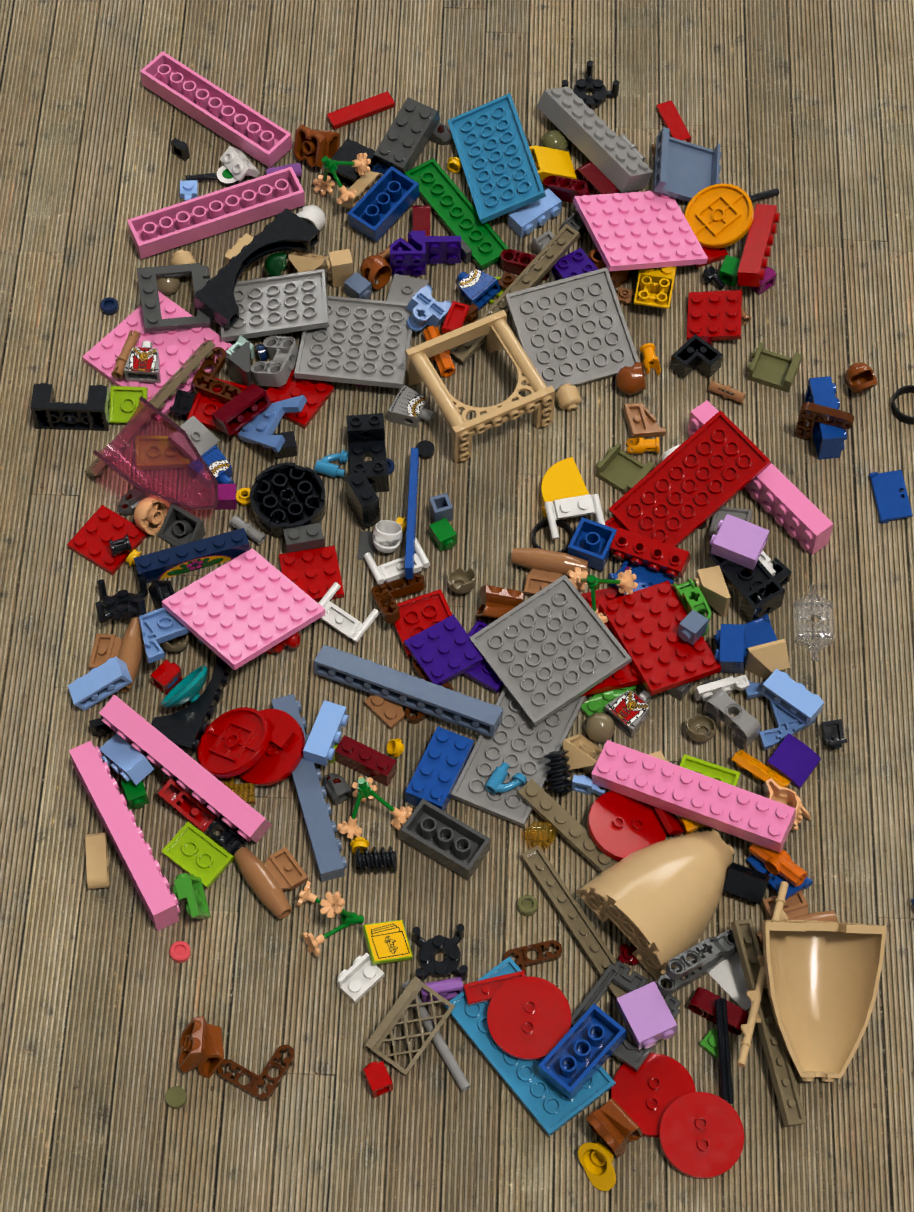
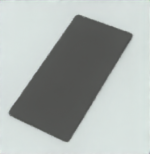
(365, 544)

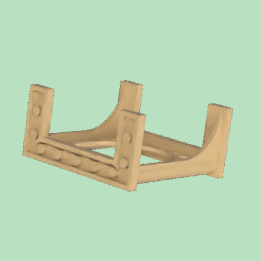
(498, 336)

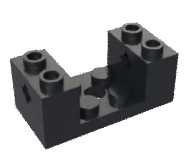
(70, 416)
(367, 439)
(758, 592)

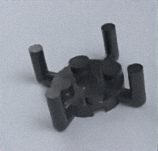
(594, 86)
(121, 604)
(442, 945)

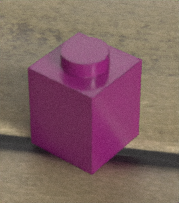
(227, 497)

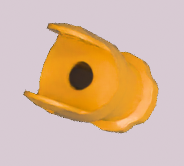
(650, 359)
(643, 445)

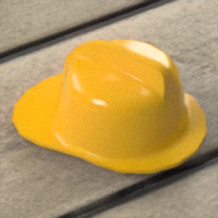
(597, 1163)

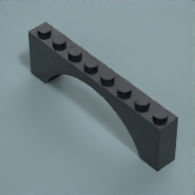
(282, 234)
(189, 724)

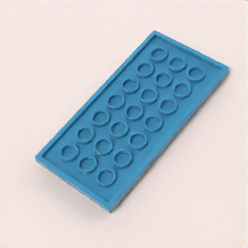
(496, 158)
(537, 1094)

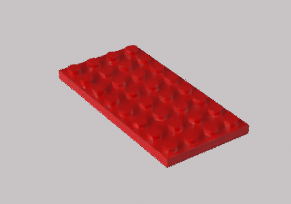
(691, 483)

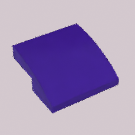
(794, 760)

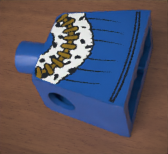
(478, 287)
(218, 465)

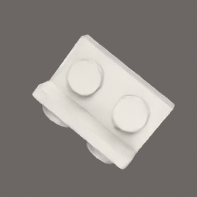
(238, 164)
(359, 978)

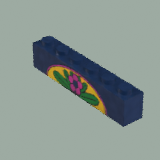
(192, 555)

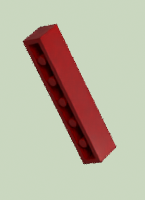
(758, 246)

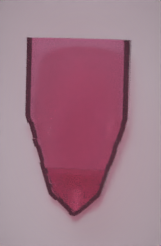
(161, 460)

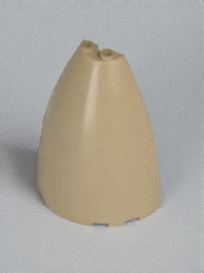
(663, 895)
(822, 989)

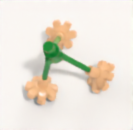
(324, 183)
(625, 582)
(363, 790)
(330, 907)

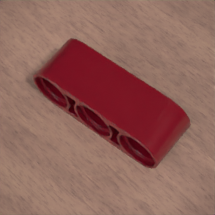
(595, 179)
(566, 188)
(421, 218)
(516, 261)
(704, 1005)

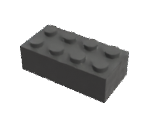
(407, 135)
(445, 839)

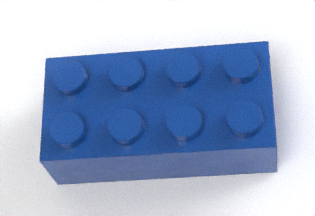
(383, 204)
(827, 438)
(439, 768)
(582, 1051)

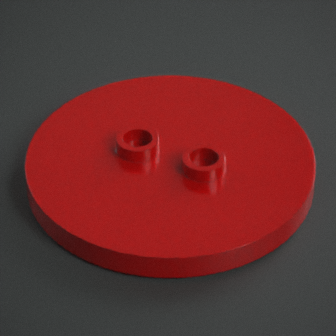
(234, 742)
(277, 763)
(623, 825)
(528, 1017)
(651, 1090)
(701, 1135)

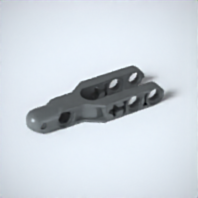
(714, 952)

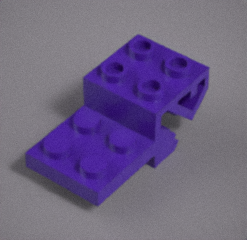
(421, 250)
(572, 265)

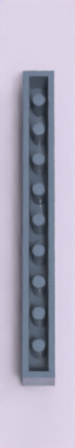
(408, 690)
(312, 804)

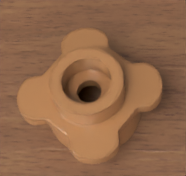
(624, 295)

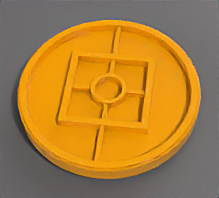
(720, 215)

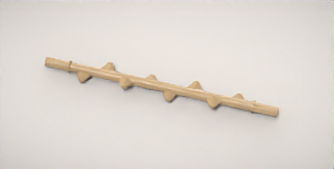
(756, 995)

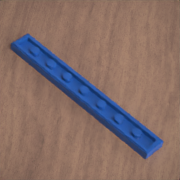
(412, 511)

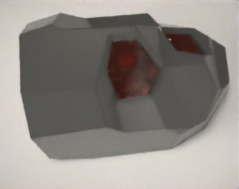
(441, 135)
(129, 501)
(336, 788)

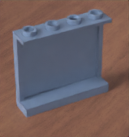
(684, 167)

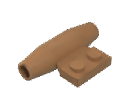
(545, 566)
(127, 649)
(271, 878)
(796, 909)

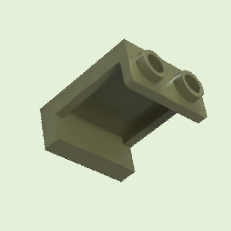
(773, 369)
(621, 469)

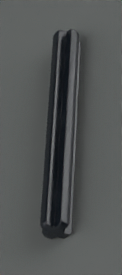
(724, 1050)

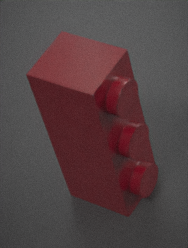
(241, 409)
(365, 760)

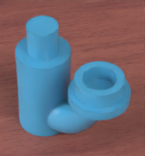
(324, 467)
(496, 780)

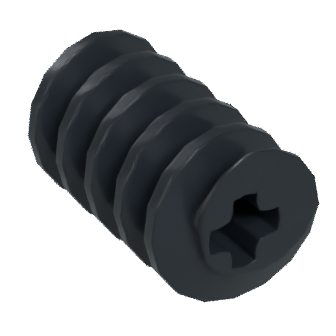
(558, 772)
(376, 859)

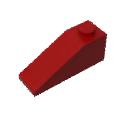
(185, 804)

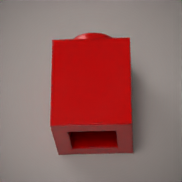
(166, 676)
(377, 1078)

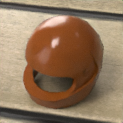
(376, 268)
(860, 377)
(631, 379)

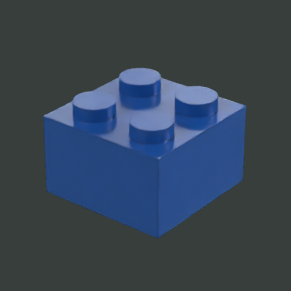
(592, 543)
(732, 646)

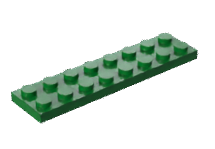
(457, 213)

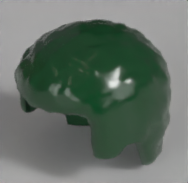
(275, 264)

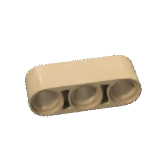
(362, 186)
(97, 860)

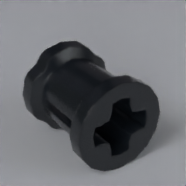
(120, 545)

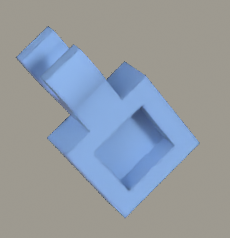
(188, 189)
(585, 785)

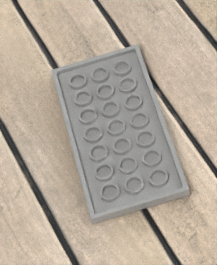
(519, 746)

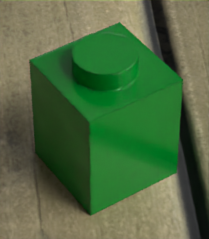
(729, 270)
(443, 534)
(135, 794)

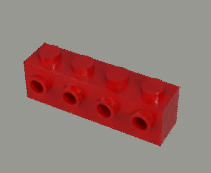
(650, 552)

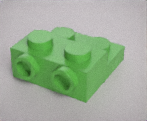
(191, 889)

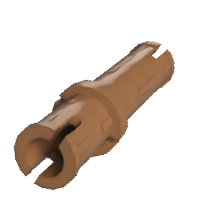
(121, 360)

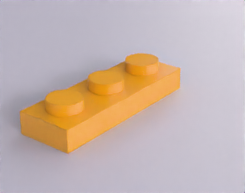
(758, 769)

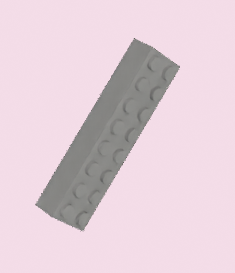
(594, 139)

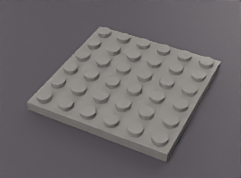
(573, 329)
(359, 346)
(550, 650)

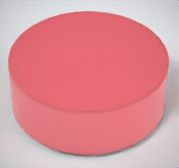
(180, 951)

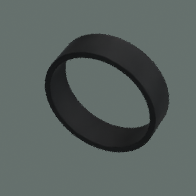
(899, 415)
(560, 523)

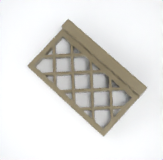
(394, 1015)

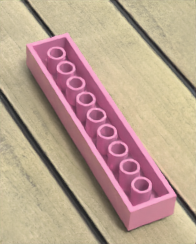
(216, 109)
(216, 212)
(779, 496)
(180, 765)
(694, 796)
(125, 835)

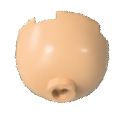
(150, 514)

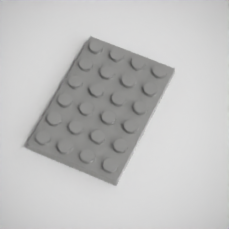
(279, 305)

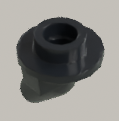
(712, 274)

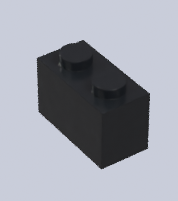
(746, 883)

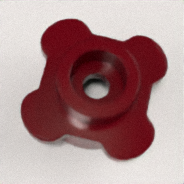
(624, 958)

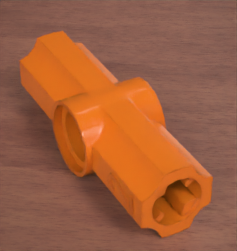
(443, 360)
(779, 864)

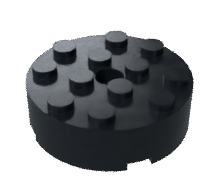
(287, 498)

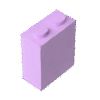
(739, 541)
(647, 1015)

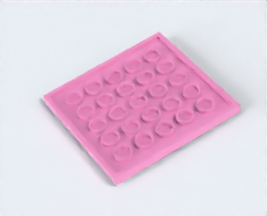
(639, 230)
(172, 345)
(243, 608)

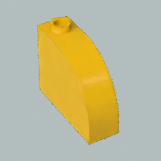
(562, 482)

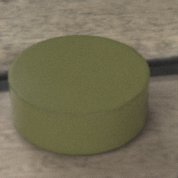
(527, 905)
(176, 1097)

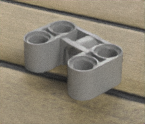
(284, 354)
(744, 726)

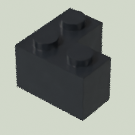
(696, 354)

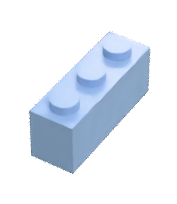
(535, 214)
(99, 683)
(792, 697)
(325, 733)
(125, 759)

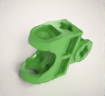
(692, 599)

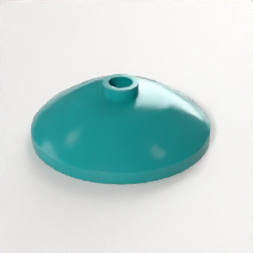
(186, 689)

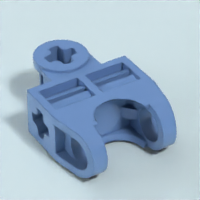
(426, 310)

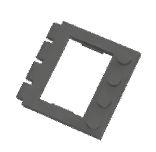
(150, 298)
(619, 975)

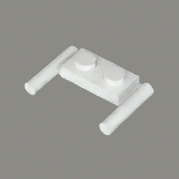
(571, 508)
(396, 569)
(342, 620)

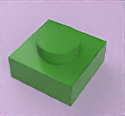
(710, 1043)

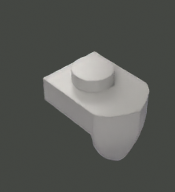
(540, 242)

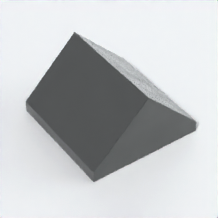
(240, 365)
(181, 526)

